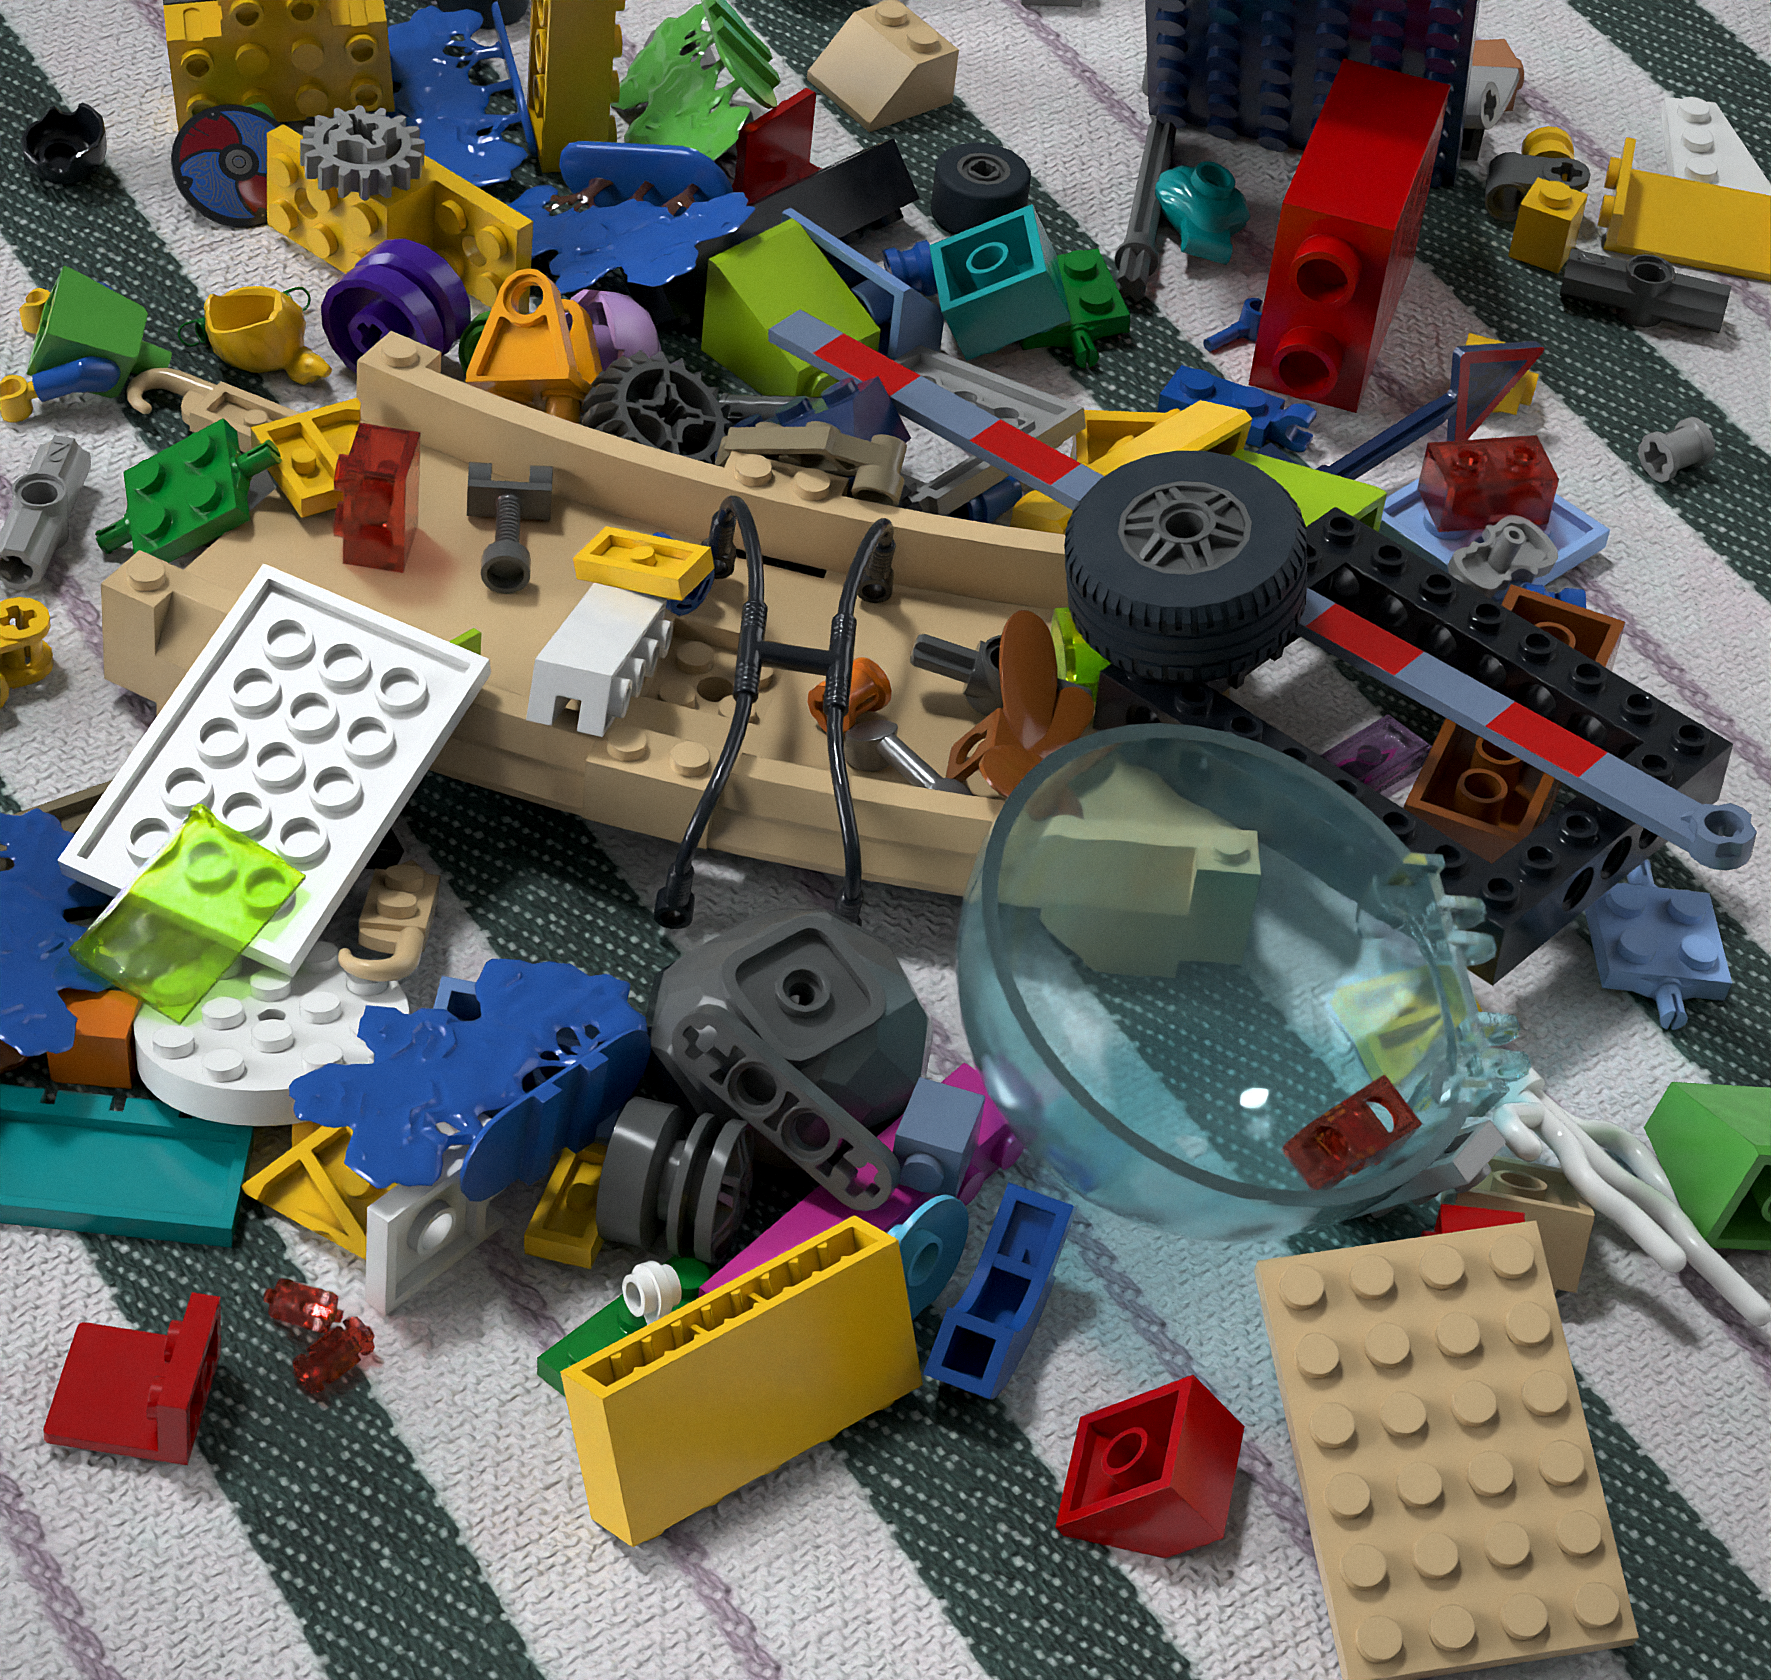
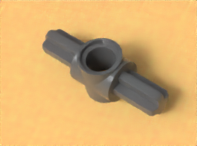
(974, 667)

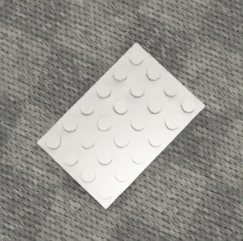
(297, 733)

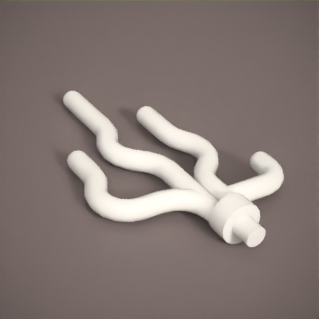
(1614, 1192)

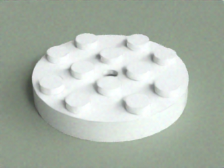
(258, 1036)

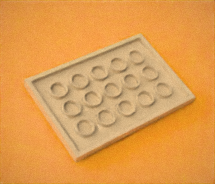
(1443, 1454)

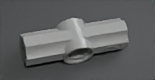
(41, 511)

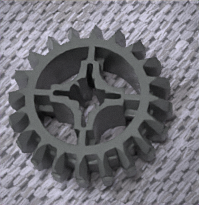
(672, 407)

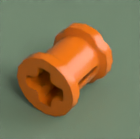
(868, 692)

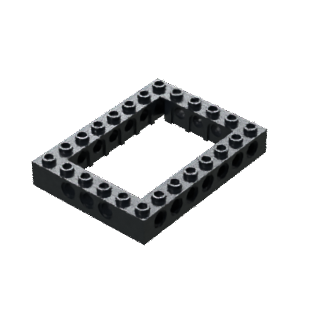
(1570, 855)

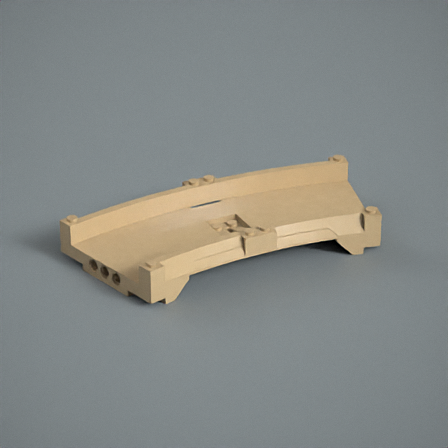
(655, 763)

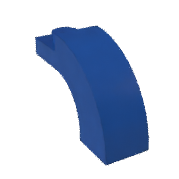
(1006, 1296)

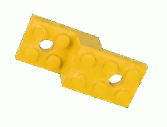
(440, 210)

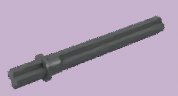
(1137, 254)

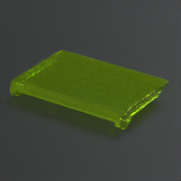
(187, 915)

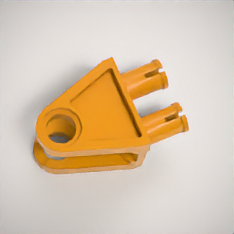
(534, 354)

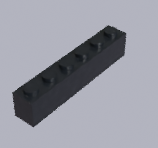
(837, 198)

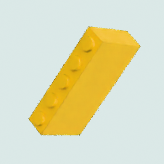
(742, 1380)

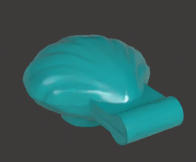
(1203, 208)

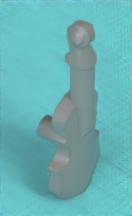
(1509, 552)

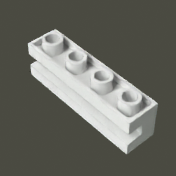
(600, 657)

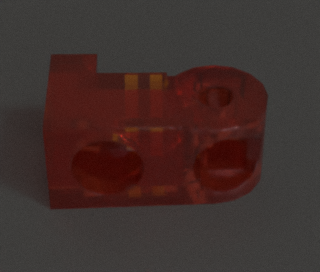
(1351, 1136)

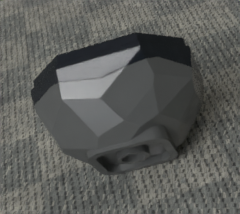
(856, 1040)

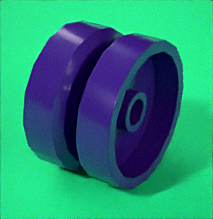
(397, 290)

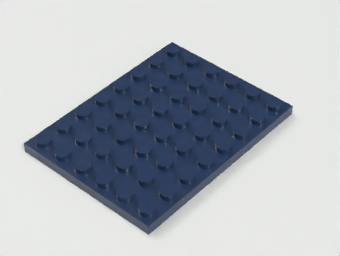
(1272, 62)

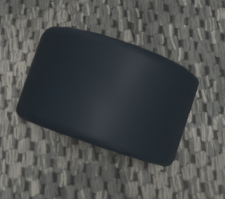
(978, 185)

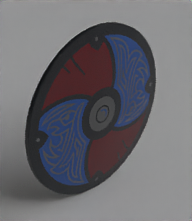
(223, 164)

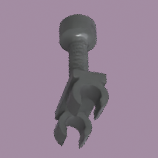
(506, 561)

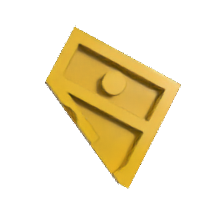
(310, 452)

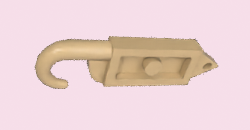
(207, 402)
(394, 922)

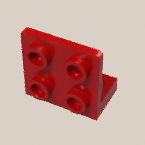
(776, 147)
(138, 1388)

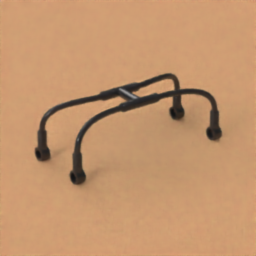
(870, 579)

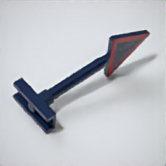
(1478, 384)

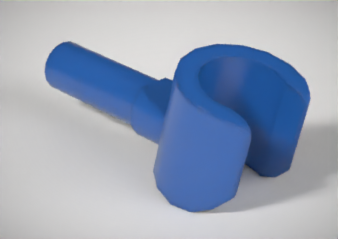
(1246, 326)

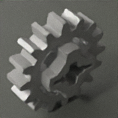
(362, 152)

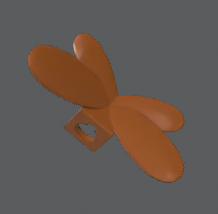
(1033, 715)

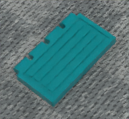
(119, 1170)

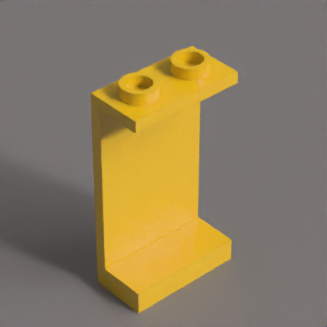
(1685, 220)

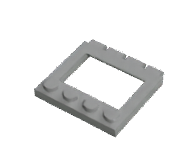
(1019, 405)

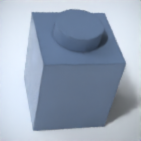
(938, 1137)

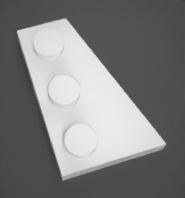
(1706, 147)

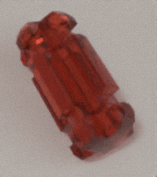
(303, 1305)
(333, 1354)

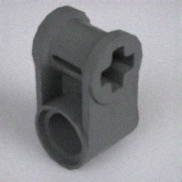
(1513, 175)

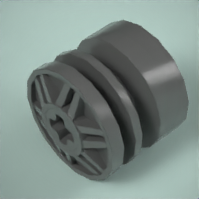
(661, 1178)

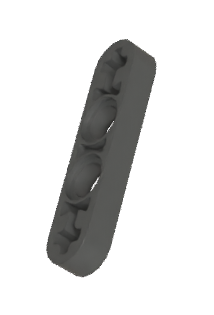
(778, 1116)

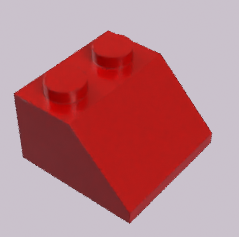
(1153, 1472)

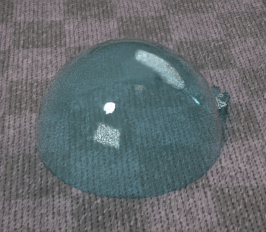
(1196, 962)

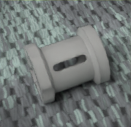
(1668, 452)

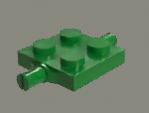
(1093, 307)
(188, 493)

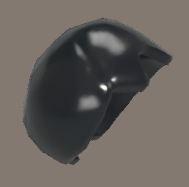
(65, 145)

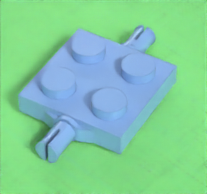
(1658, 944)

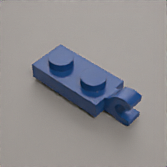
(1267, 411)

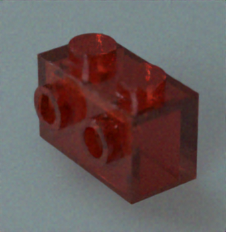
(1486, 480)
(378, 497)

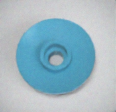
(931, 1248)

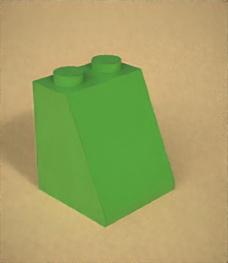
(1718, 1159)

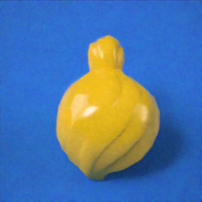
(262, 333)

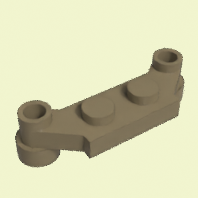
(825, 448)

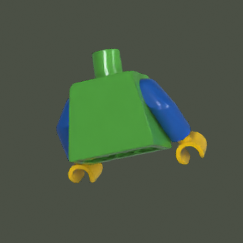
(82, 344)

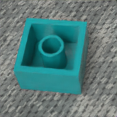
(999, 283)

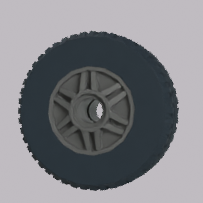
(1186, 566)

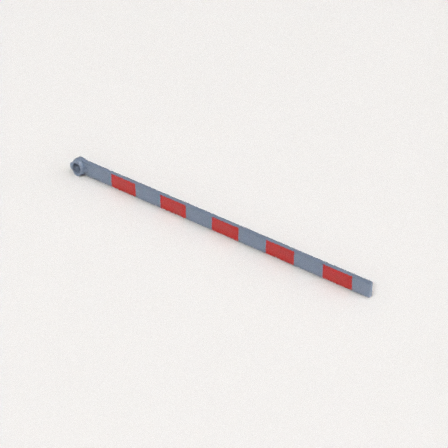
(1324, 623)

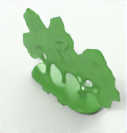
(684, 94)

